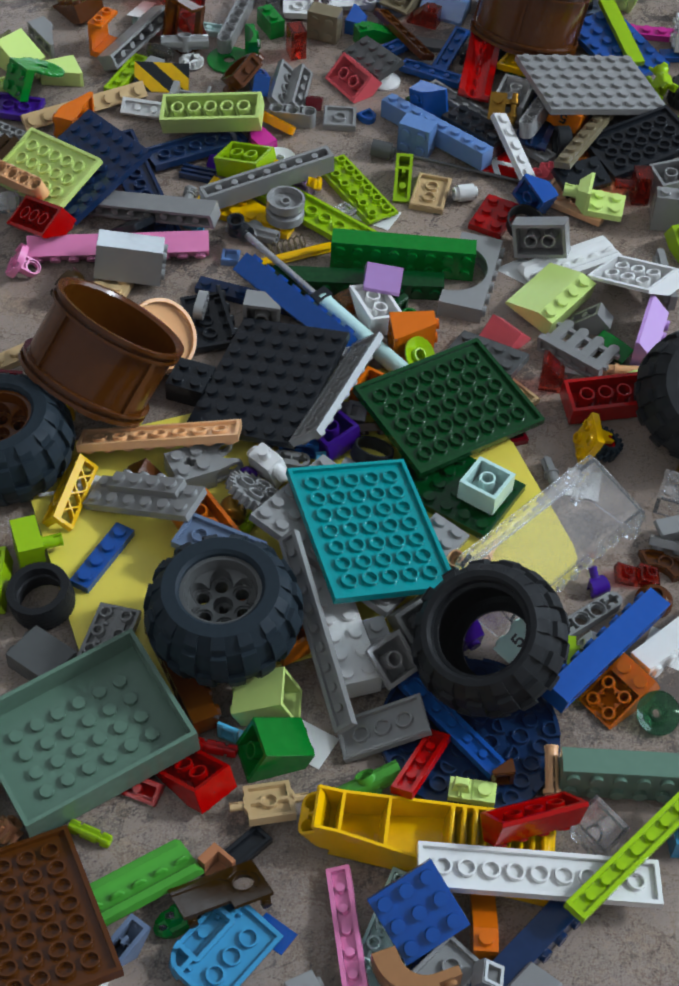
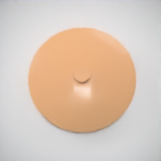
(177, 320)

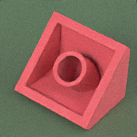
(504, 333)

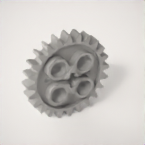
(249, 489)

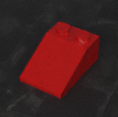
(199, 780)

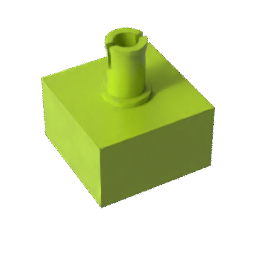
(29, 543)

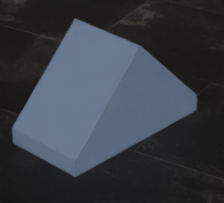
(130, 938)

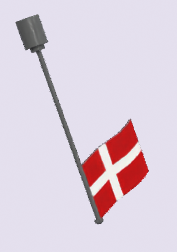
(500, 167)

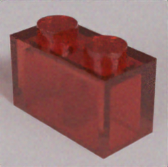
(296, 40)

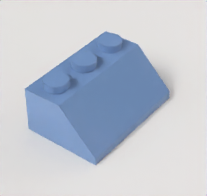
(452, 10)

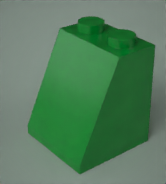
(274, 747)

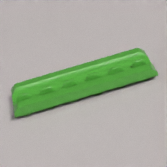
(144, 880)

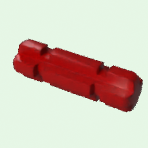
(218, 747)

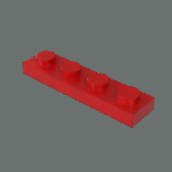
(420, 764)

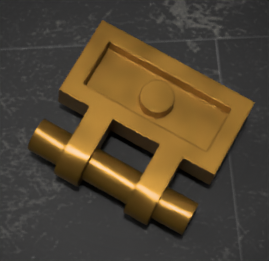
(498, 104)

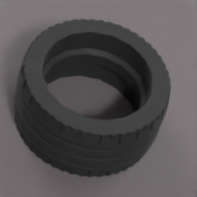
(34, 576)

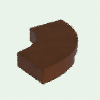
(667, 565)

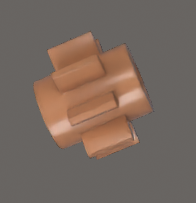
(10, 829)

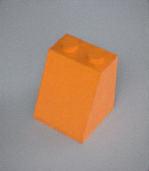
(409, 324)

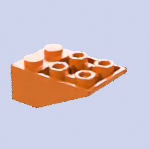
(618, 691)

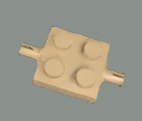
(268, 803)

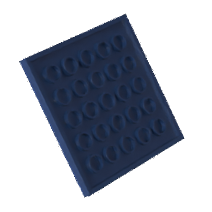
(116, 149)

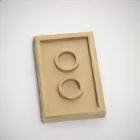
(430, 193)

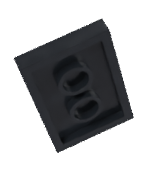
(580, 170)

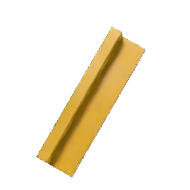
(64, 491)

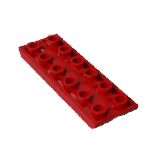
(478, 70)

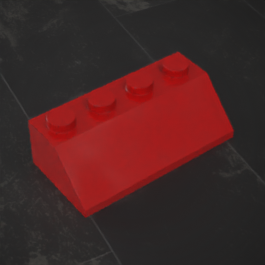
(41, 218)
(532, 818)

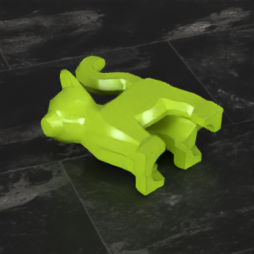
(663, 80)

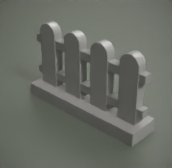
(574, 358)

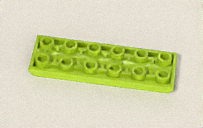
(358, 191)

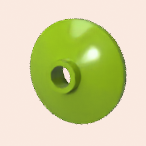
(417, 349)

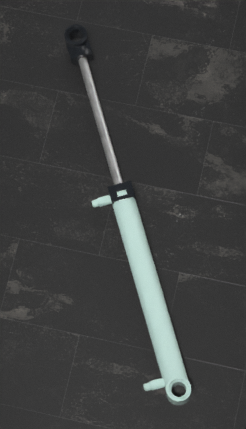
(384, 355)

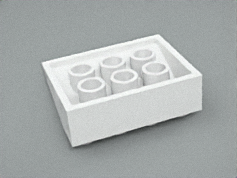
(638, 275)

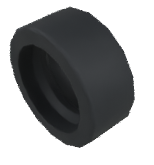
(561, 138)

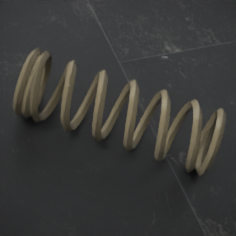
(270, 246)

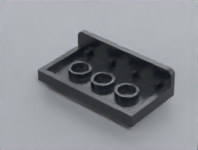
(217, 327)

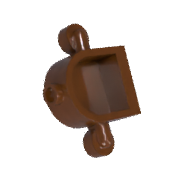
(241, 72)

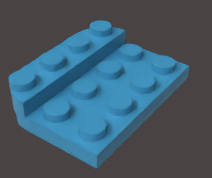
(223, 947)

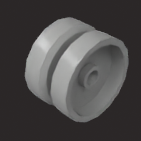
(285, 207)

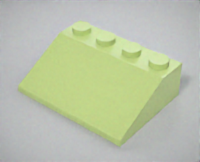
(551, 296)

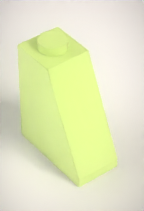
(72, 77)

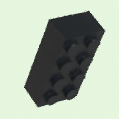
(475, 125)

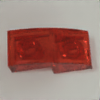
(636, 576)

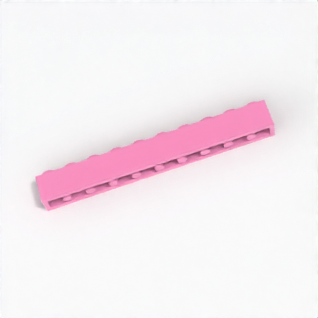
(83, 246)

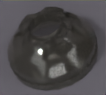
(160, 51)

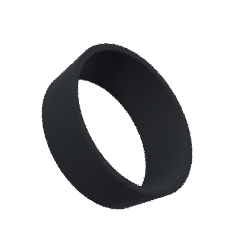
(521, 209)
(374, 443)

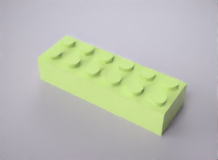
(212, 112)

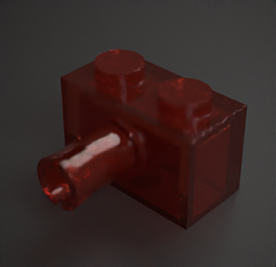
(639, 185)

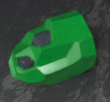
(170, 924)

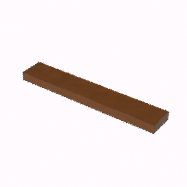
(403, 34)

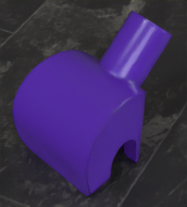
(597, 583)

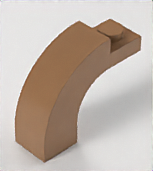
(392, 972)

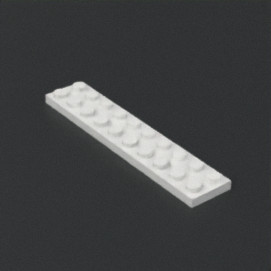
(534, 873)

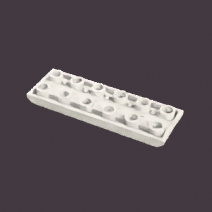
(582, 258)

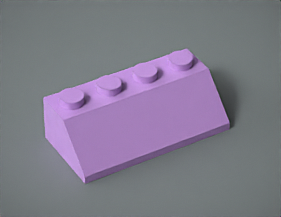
(651, 329)

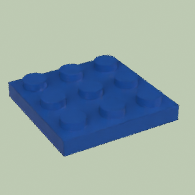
(418, 911)

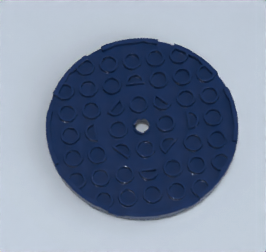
(515, 737)

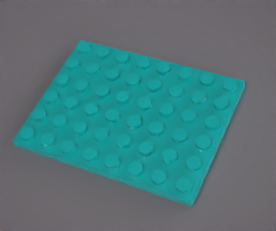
(368, 529)

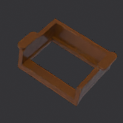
(171, 17)

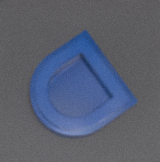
(366, 116)

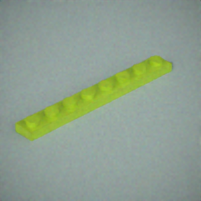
(624, 862)

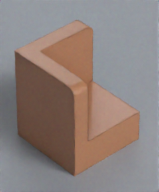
(215, 860)

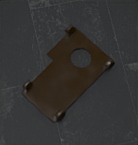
(218, 890)

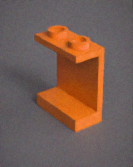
(98, 31)

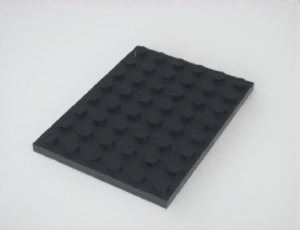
(270, 378)

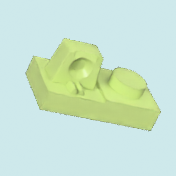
(472, 791)

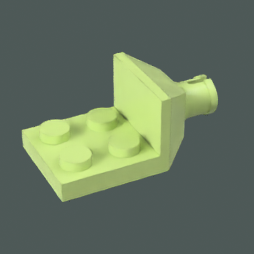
(595, 202)

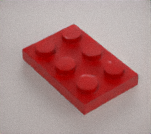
(492, 216)

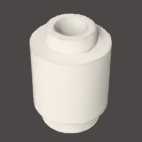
(464, 192)

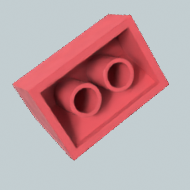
(352, 79)

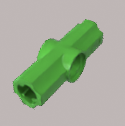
(374, 780)

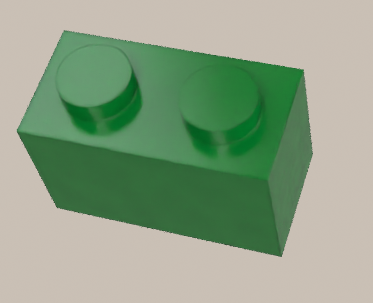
(270, 21)

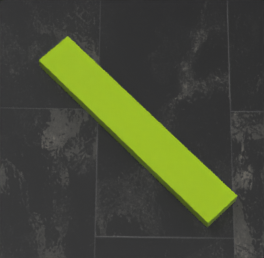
(621, 31)

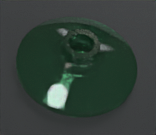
(668, 713)

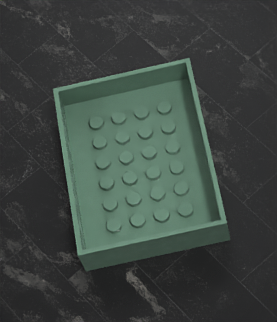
(88, 733)

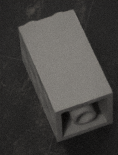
(130, 257)

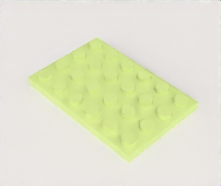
(57, 163)

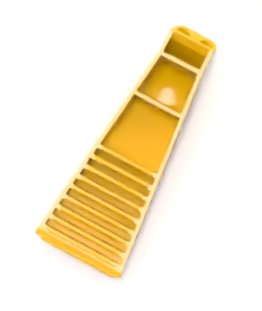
(388, 827)

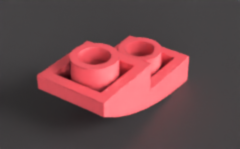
(544, 170)

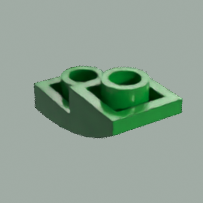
(625, 350)

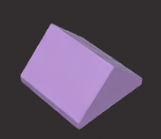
(382, 278)

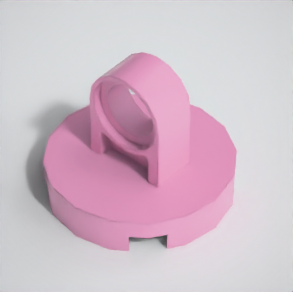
(20, 263)

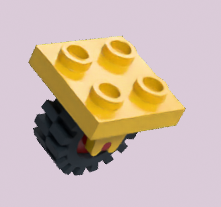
(596, 440)

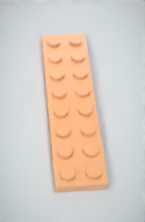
(159, 435)

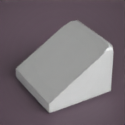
(487, 973)

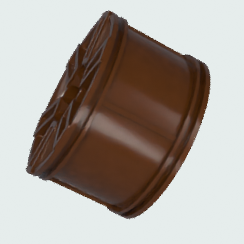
(530, 25)
(100, 353)

